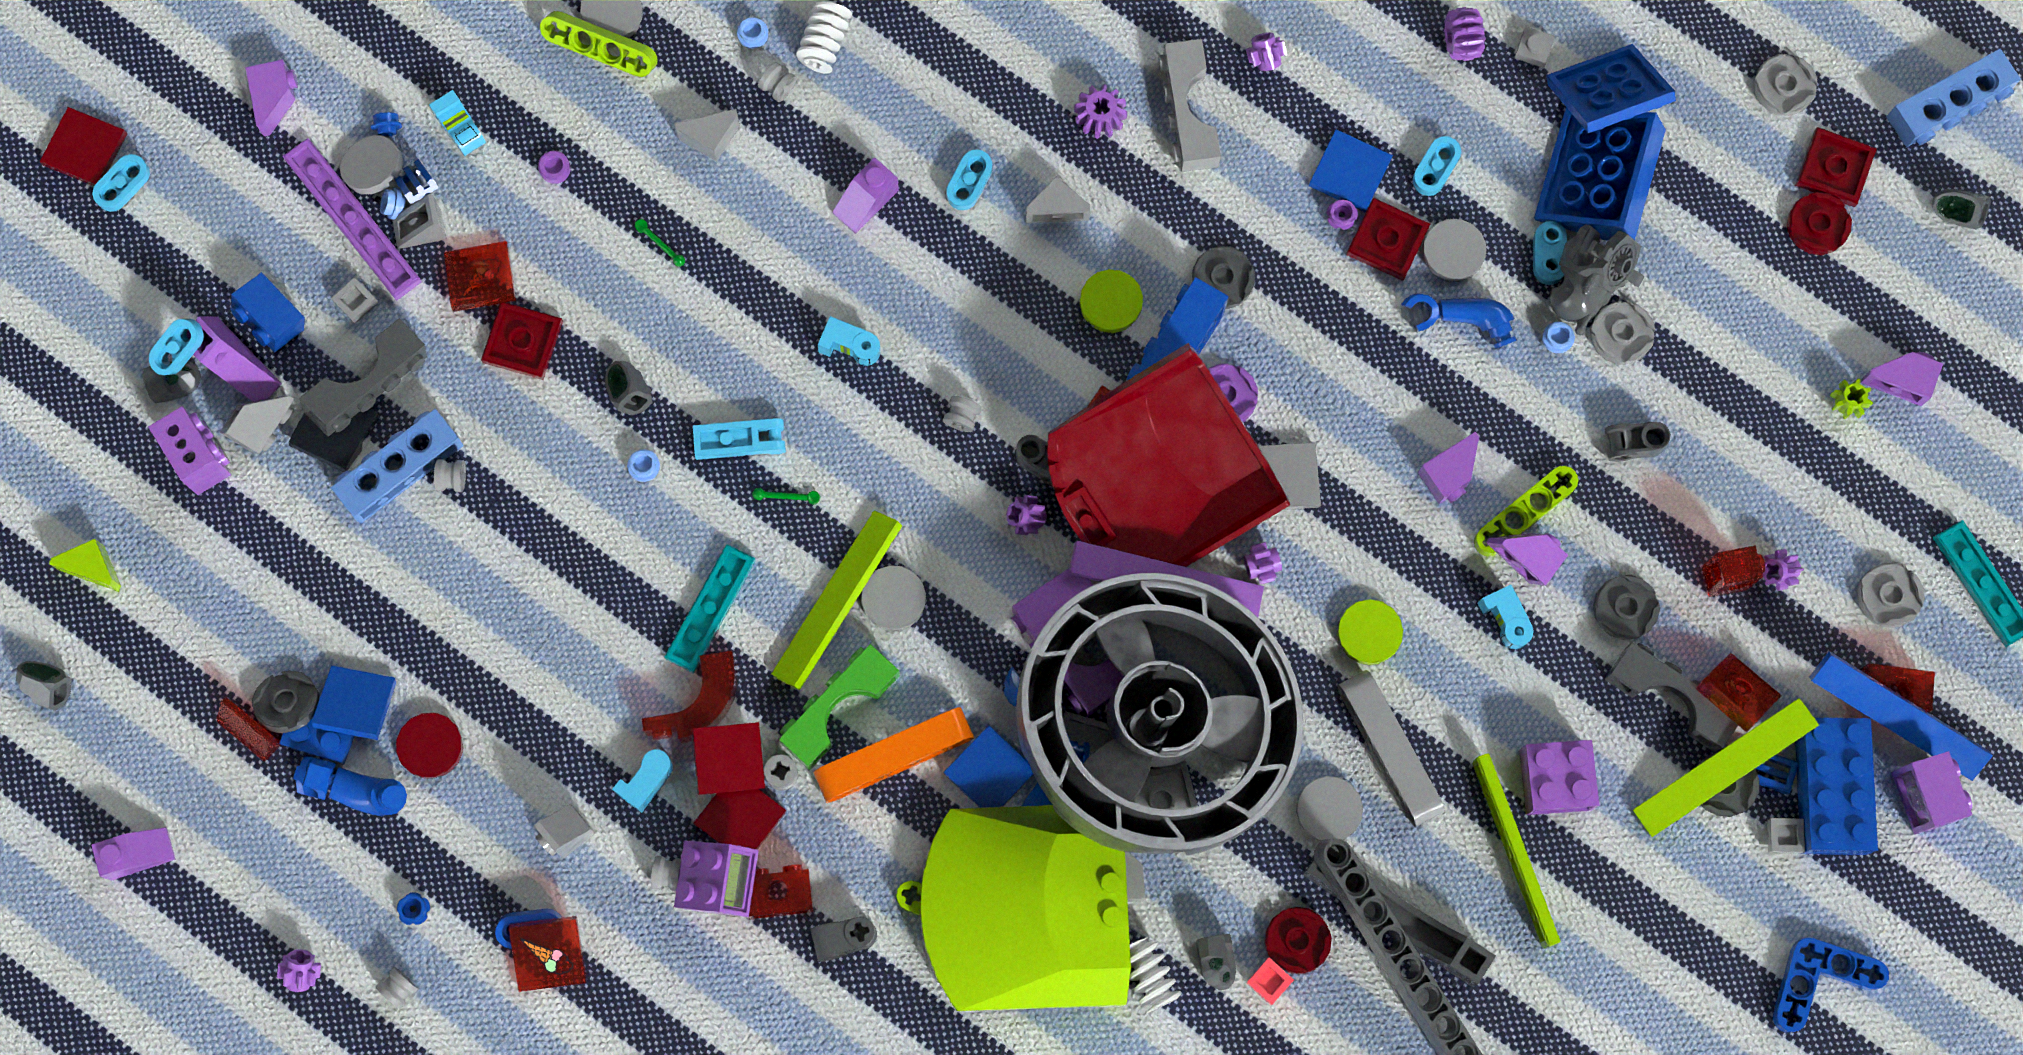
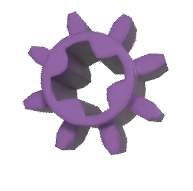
(1266, 51)
(1026, 515)
(1262, 563)
(1782, 569)
(298, 970)

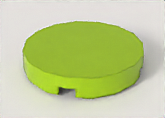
(1111, 301)
(1370, 632)

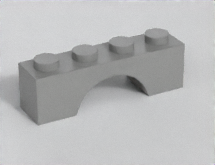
(1196, 142)

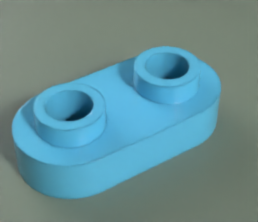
(1436, 167)
(119, 181)
(968, 181)
(1548, 251)
(177, 344)

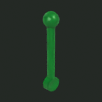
(642, 227)
(812, 497)

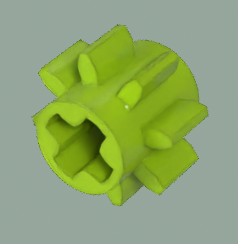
(1854, 390)

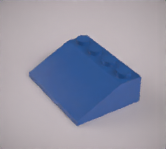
(1601, 175)

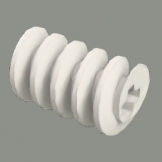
(821, 35)
(1151, 975)

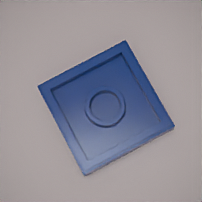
(1350, 170)
(354, 702)
(989, 770)

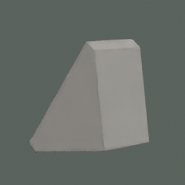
(709, 133)
(1057, 204)
(419, 224)

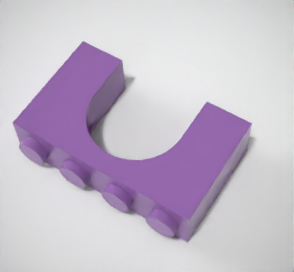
(1087, 685)

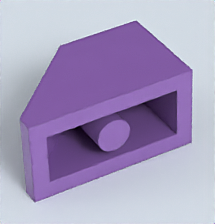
(271, 93)
(866, 195)
(1907, 377)
(1451, 470)
(1531, 555)
(132, 853)

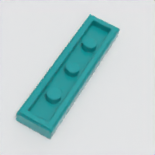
(1982, 582)
(710, 608)

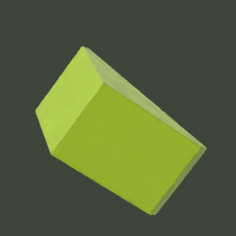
(89, 563)

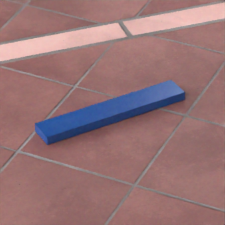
(1898, 714)

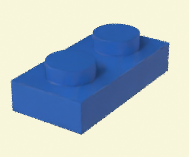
(319, 743)

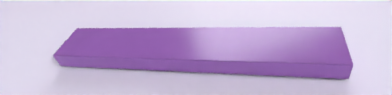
(352, 219)
(1105, 563)

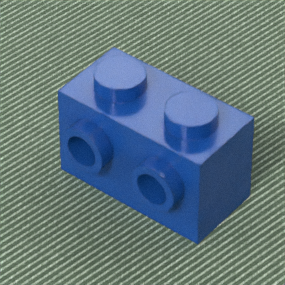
(267, 313)

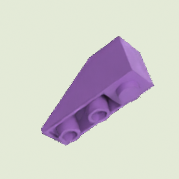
(233, 361)

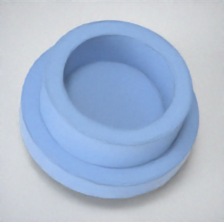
(752, 33)
(392, 203)
(1558, 337)
(643, 465)

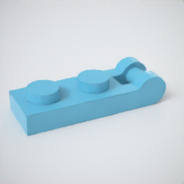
(738, 438)

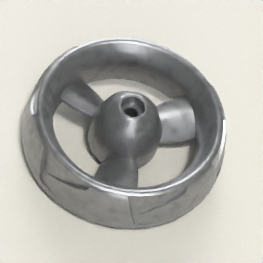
(1160, 714)

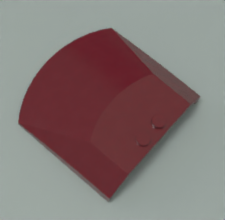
(1162, 466)

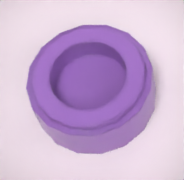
(554, 167)

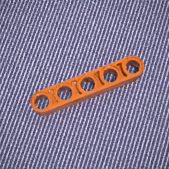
(893, 755)

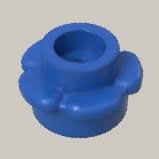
(386, 124)
(404, 909)

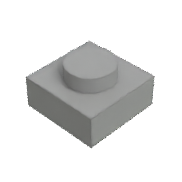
(1534, 47)
(354, 300)
(1785, 835)

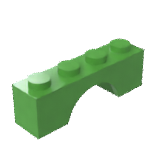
(866, 676)

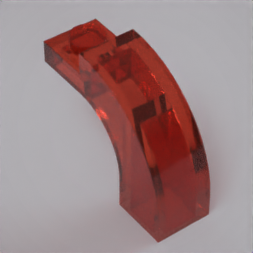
(708, 709)

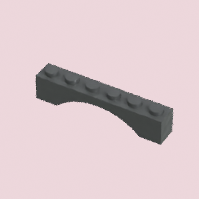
(1429, 937)

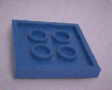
(1611, 88)

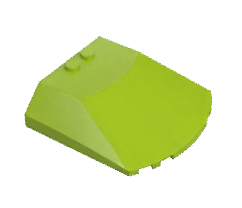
(1024, 912)

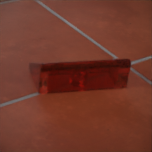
(246, 729)

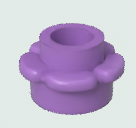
(1345, 207)

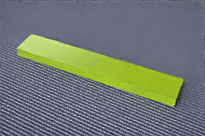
(836, 600)
(1725, 767)
(1516, 851)

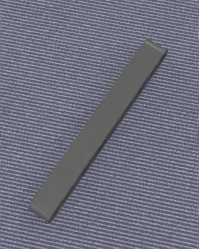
(1400, 950)

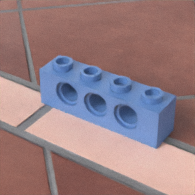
(1992, 71)
(391, 483)

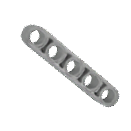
(1391, 748)

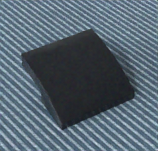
(340, 447)

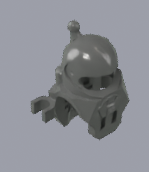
(1591, 284)

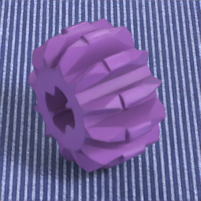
(1464, 34)
(1100, 100)

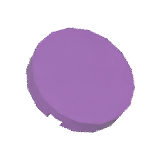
(1238, 388)

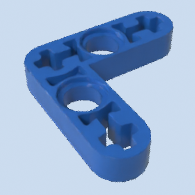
(1810, 972)

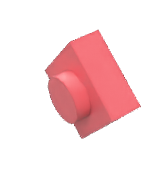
(1270, 981)

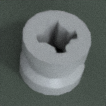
(777, 82)
(961, 413)
(449, 475)
(782, 778)
(665, 873)
(396, 988)

